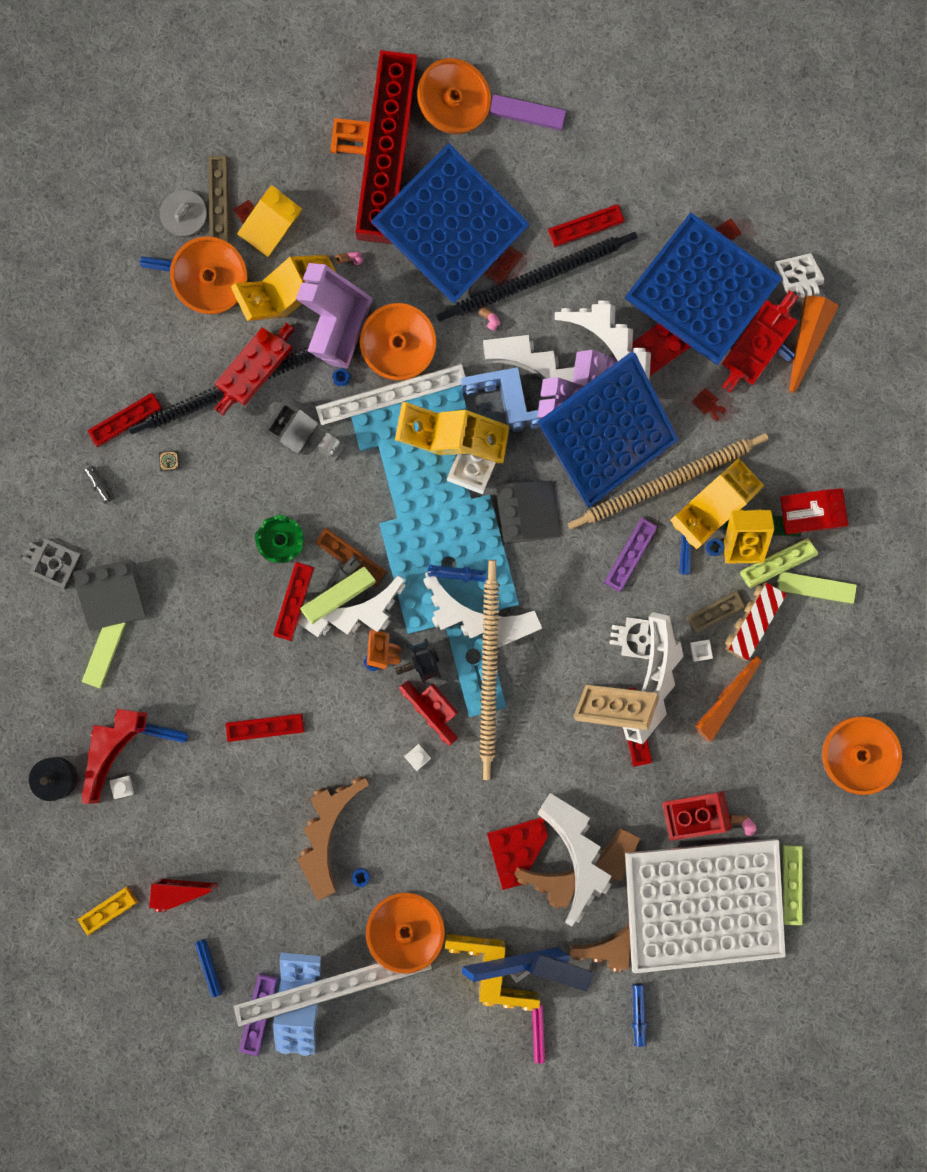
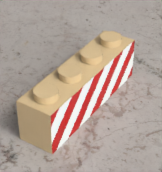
(755, 621)

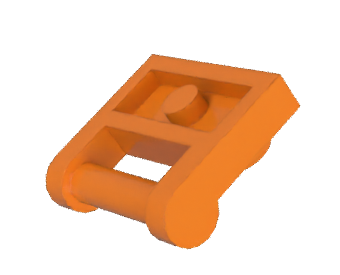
(350, 131)

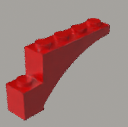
(106, 746)

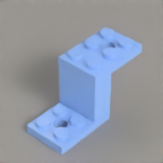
(511, 396)
(296, 1029)

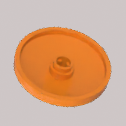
(454, 96)
(204, 274)
(398, 341)
(862, 755)
(405, 933)

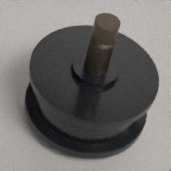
(423, 661)
(52, 779)

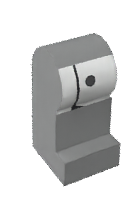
(331, 447)

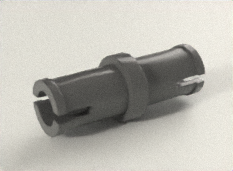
(99, 484)
(345, 571)

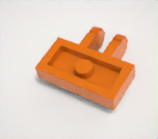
(381, 651)

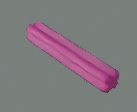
(538, 1035)

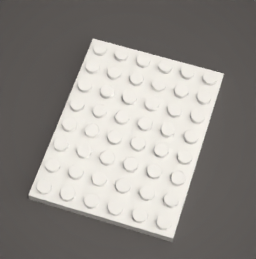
(705, 905)

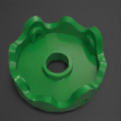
(266, 536)

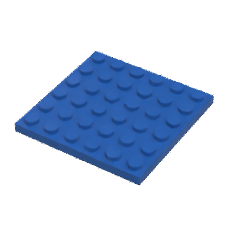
(450, 223)
(703, 288)
(609, 429)

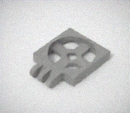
(38, 556)

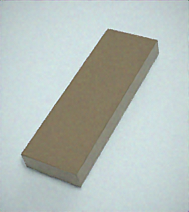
(715, 612)

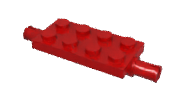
(759, 342)
(662, 345)
(253, 367)

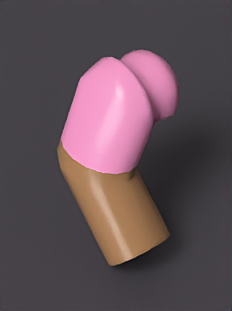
(354, 257)
(491, 316)
(745, 822)

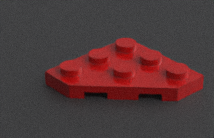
(515, 848)

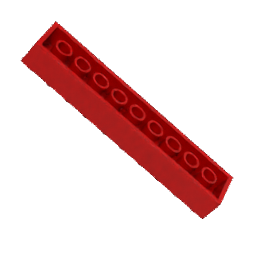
(386, 139)

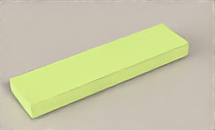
(779, 563)
(816, 587)
(338, 595)
(103, 655)
(792, 884)

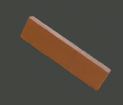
(343, 551)

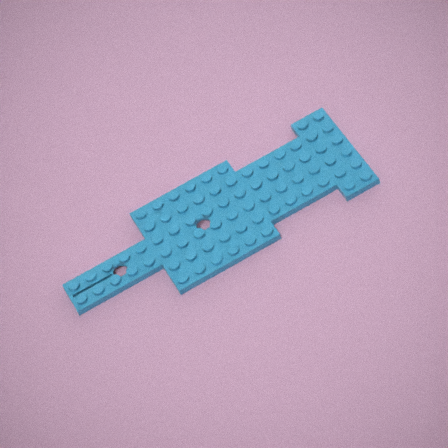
(436, 523)

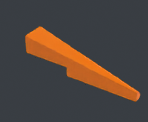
(814, 321)
(716, 715)

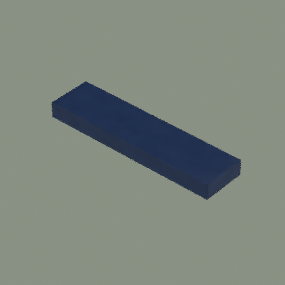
(560, 972)

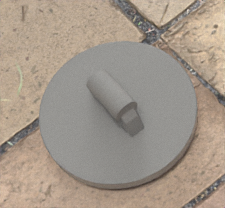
(183, 213)

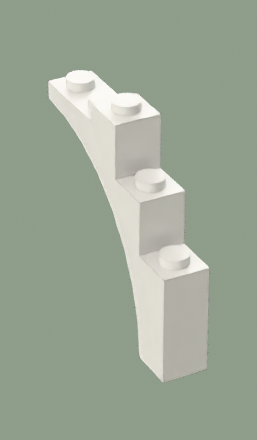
(602, 323)
(518, 352)
(370, 612)
(452, 613)
(664, 656)
(583, 852)

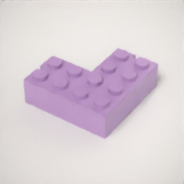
(341, 313)
(588, 366)

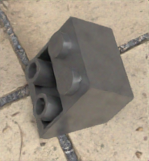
(290, 427)

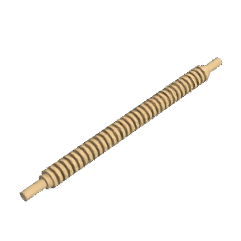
(668, 481)
(490, 669)

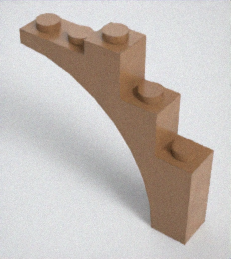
(316, 861)
(562, 885)
(613, 949)

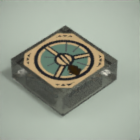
(169, 461)

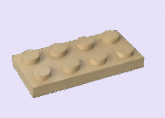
(616, 707)

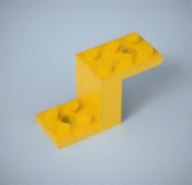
(278, 291)
(452, 432)
(716, 502)
(490, 989)

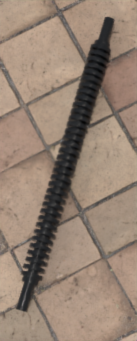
(552, 270)
(152, 422)

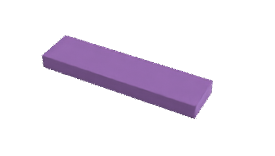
(527, 112)
(631, 554)
(254, 1032)

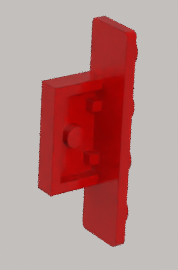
(433, 708)

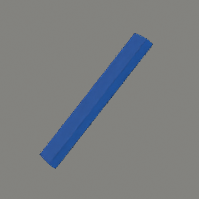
(508, 965)

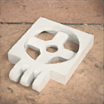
(804, 284)
(624, 636)

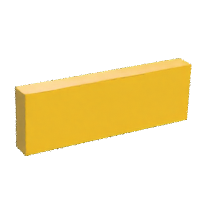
(107, 910)

